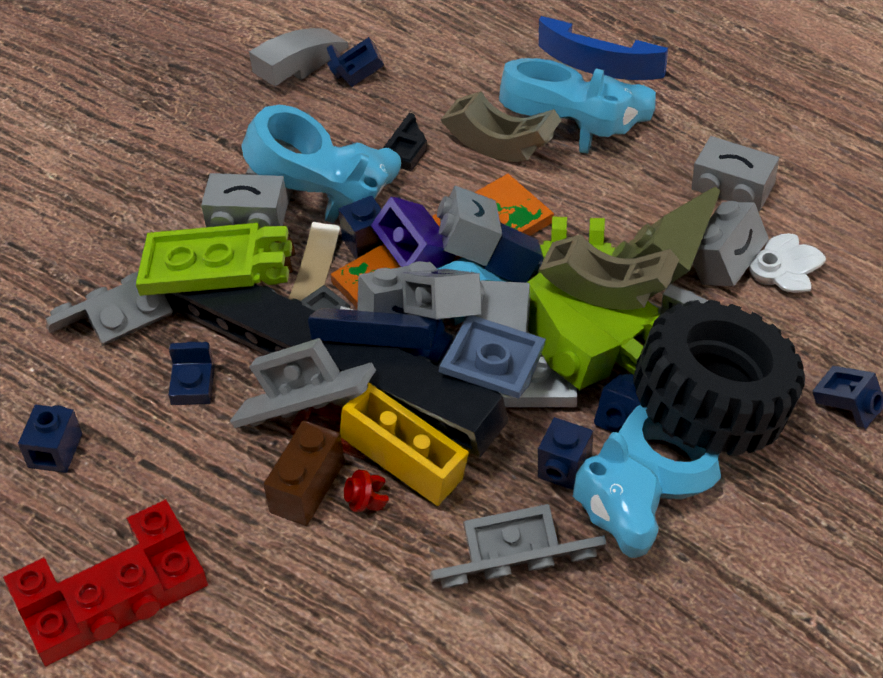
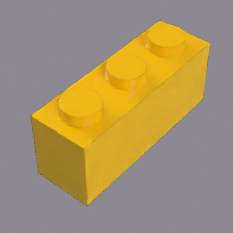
(403, 444)

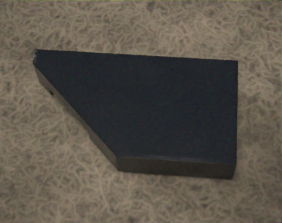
(408, 143)

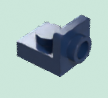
(191, 373)
(851, 391)

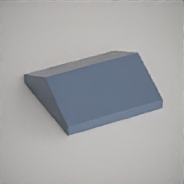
(493, 356)

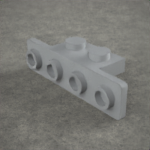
(113, 311)
(298, 380)
(510, 541)

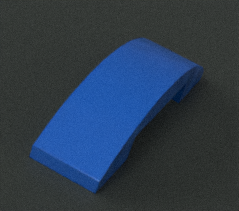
(586, 54)

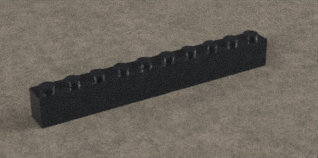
(272, 323)

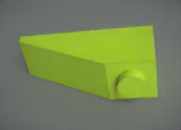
(573, 343)

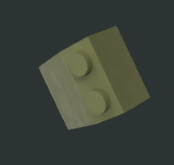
(676, 231)

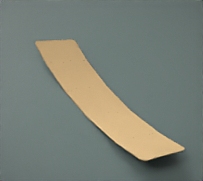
(315, 260)

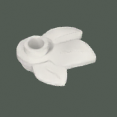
(786, 263)

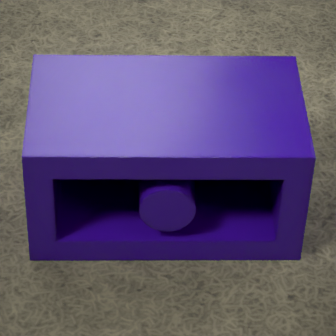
(410, 233)

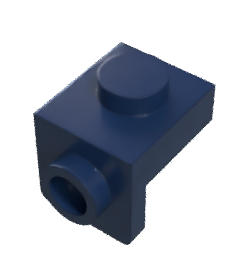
(355, 63)
(616, 403)

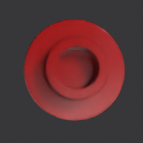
(361, 489)

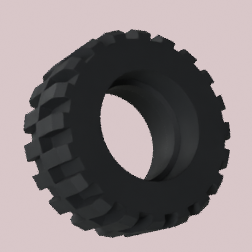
(718, 377)

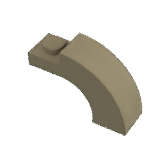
(496, 133)
(606, 279)

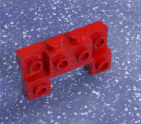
(111, 593)

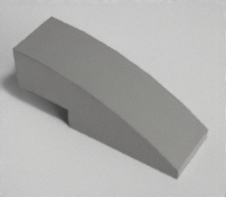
(294, 54)

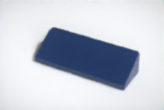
(373, 328)

